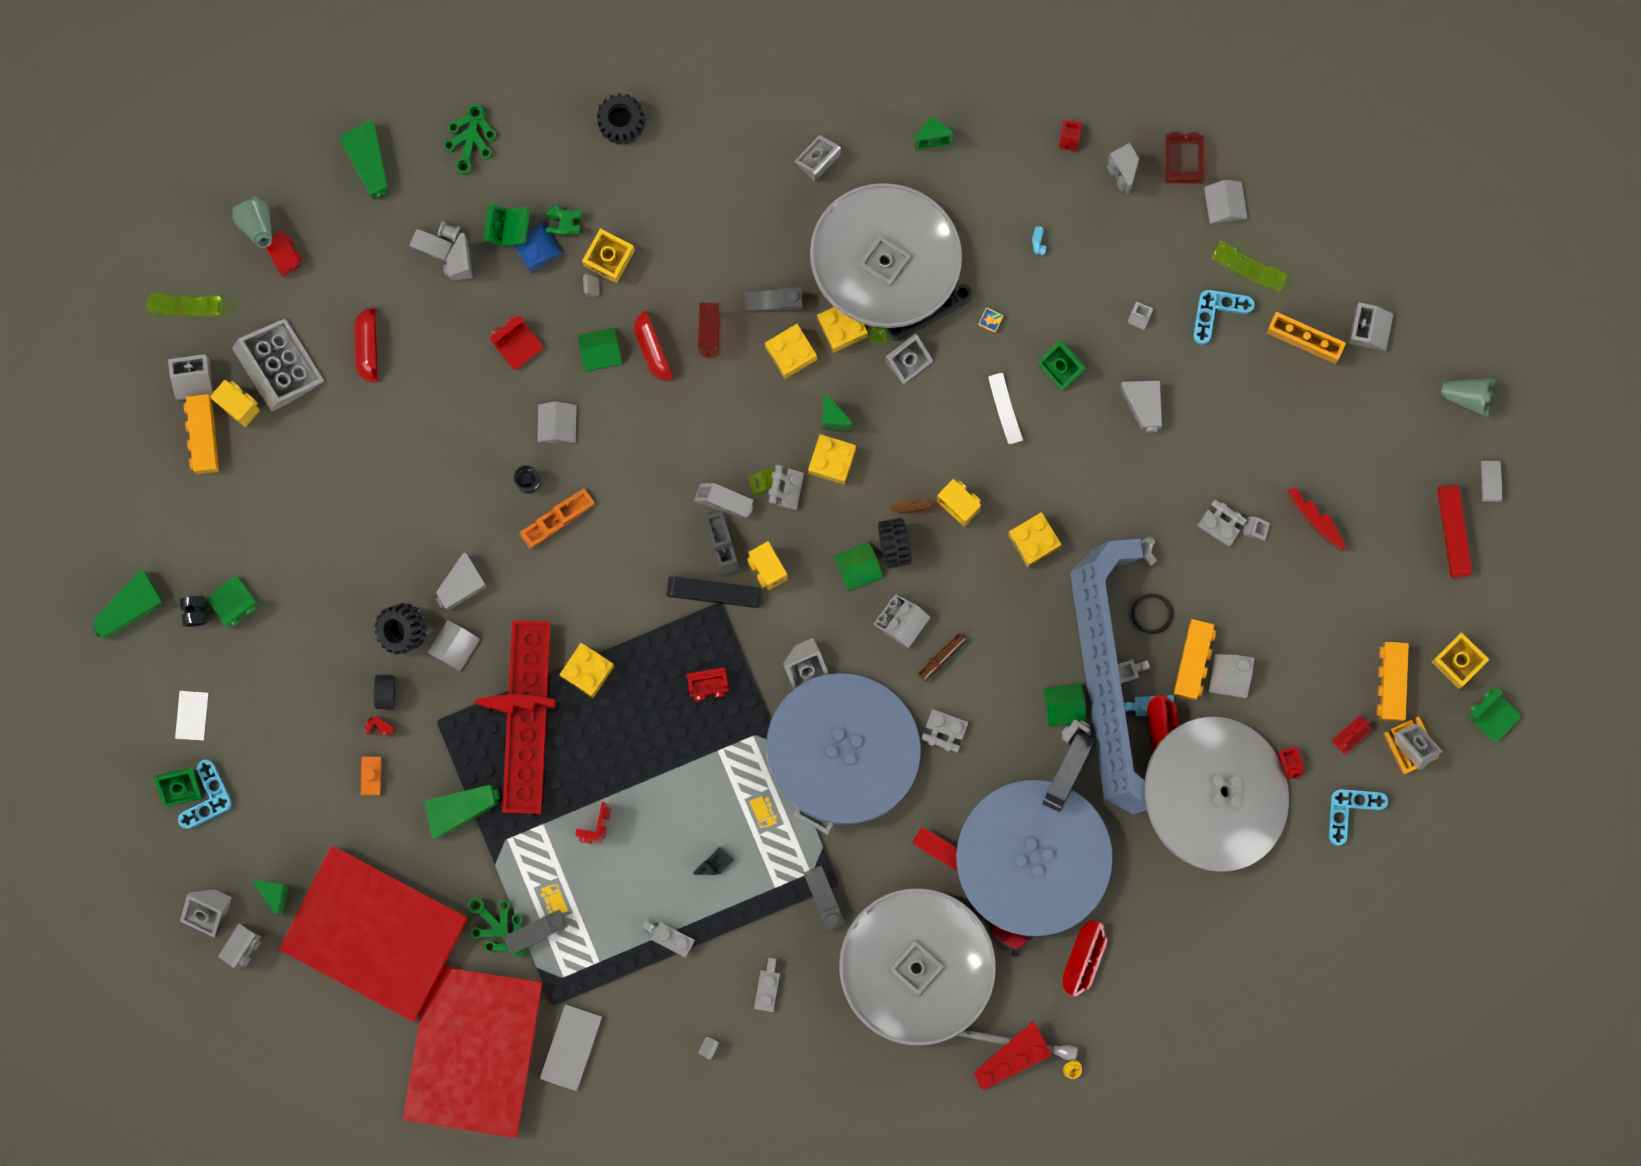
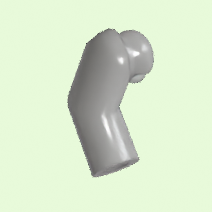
(1147, 545)

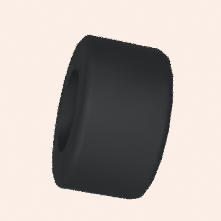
(384, 692)

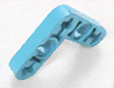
(1216, 304)
(213, 795)
(1344, 809)

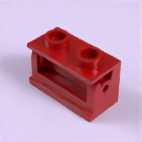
(283, 254)
(708, 683)

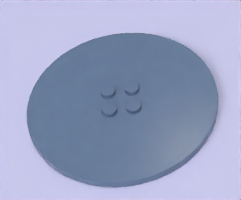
(843, 749)
(1031, 864)

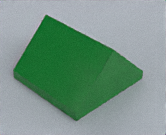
(933, 135)
(599, 349)
(1061, 365)
(834, 418)
(858, 566)
(1064, 704)
(178, 787)
(274, 894)

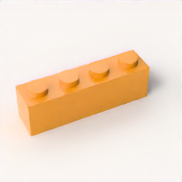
(1305, 338)
(202, 434)
(1193, 660)
(1393, 681)

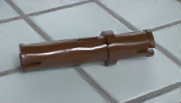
(936, 662)

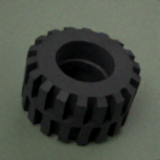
(615, 104)
(894, 543)
(388, 630)

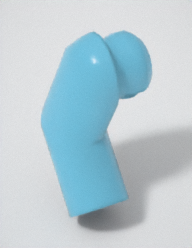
(1036, 241)

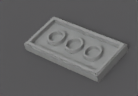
(571, 1047)

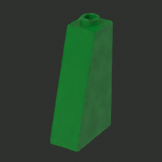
(365, 153)
(128, 606)
(457, 809)

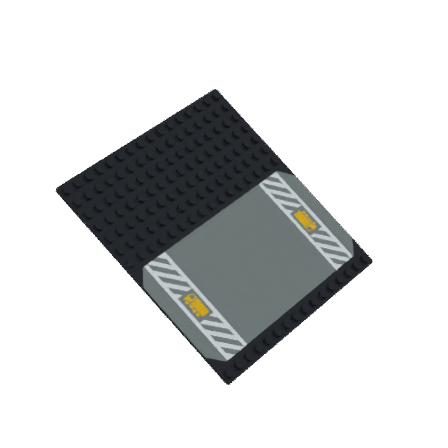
(677, 789)

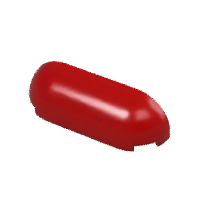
(366, 345)
(651, 348)
(1161, 718)
(1084, 958)

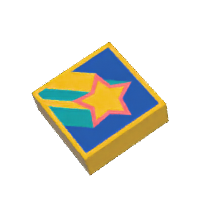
(990, 320)

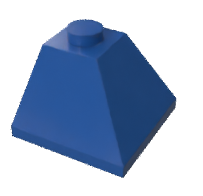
(538, 249)

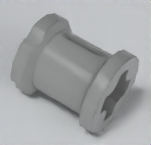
(449, 231)

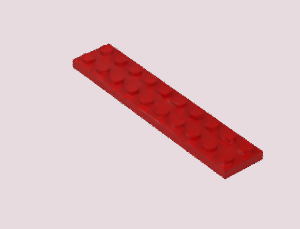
(526, 728)

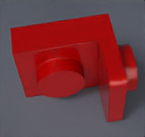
(1070, 135)
(383, 727)
(1291, 762)

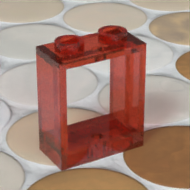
(1185, 177)
(709, 329)

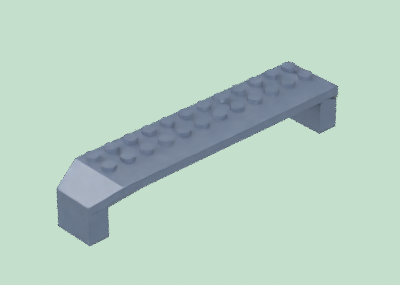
(1119, 781)

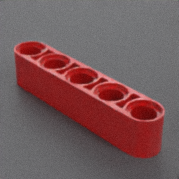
(1454, 531)

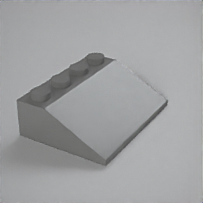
(277, 364)

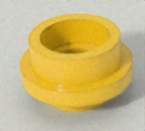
(1072, 1069)

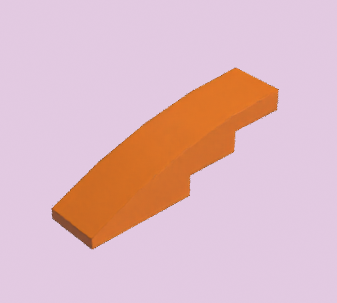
(557, 518)

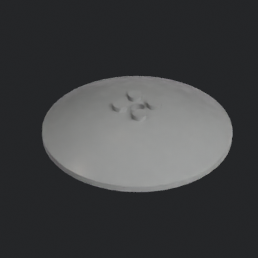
(889, 224)
(1187, 800)
(923, 930)

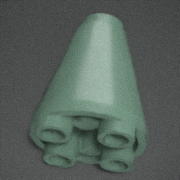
(254, 221)
(1471, 394)

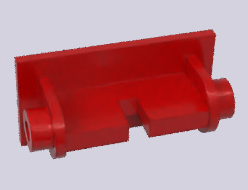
(1352, 734)

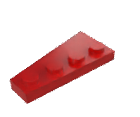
(1018, 1054)

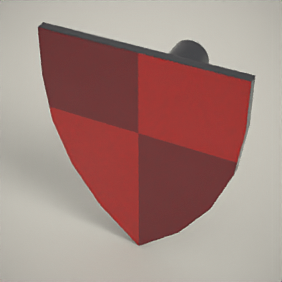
(1010, 939)

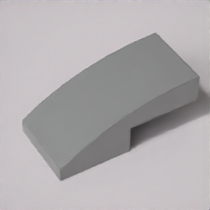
(431, 245)
(1491, 481)

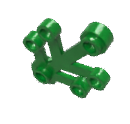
(470, 136)
(500, 929)

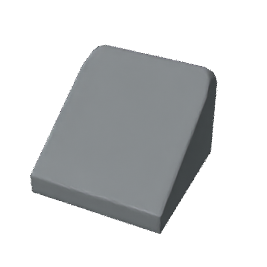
(591, 286)
(1140, 315)
(1256, 528)
(708, 1048)

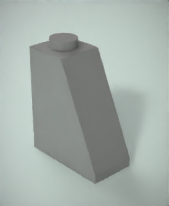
(1144, 403)
(724, 500)
(460, 584)

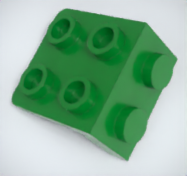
(506, 226)
(232, 602)
(1493, 715)

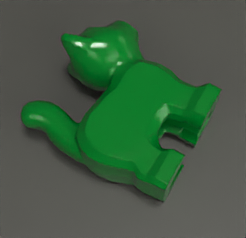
(566, 223)

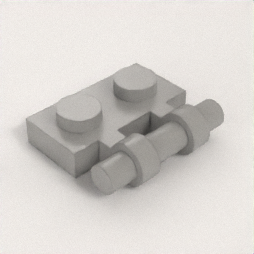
(790, 487)
(1219, 528)
(945, 725)

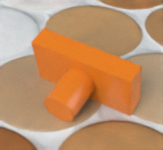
(371, 776)

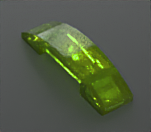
(1249, 268)
(184, 306)

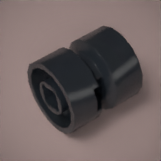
(527, 479)
(190, 617)

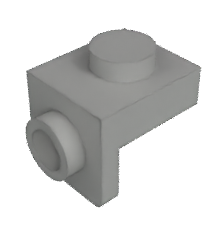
(1070, 732)

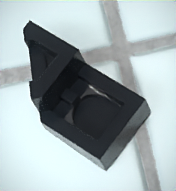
(715, 863)

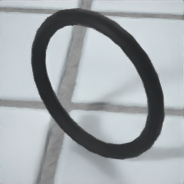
(1152, 596)

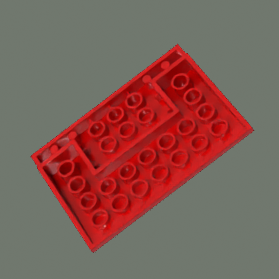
(373, 933)
(474, 1052)

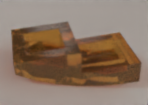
(905, 507)

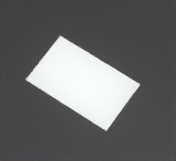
(191, 715)

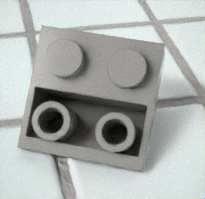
(1123, 165)
(1370, 327)
(191, 376)
(902, 620)
(239, 947)

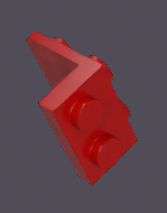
(516, 342)
(588, 836)

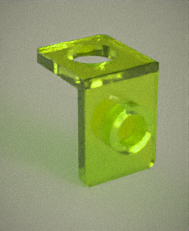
(877, 334)
(765, 480)

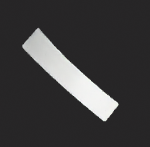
(1005, 408)

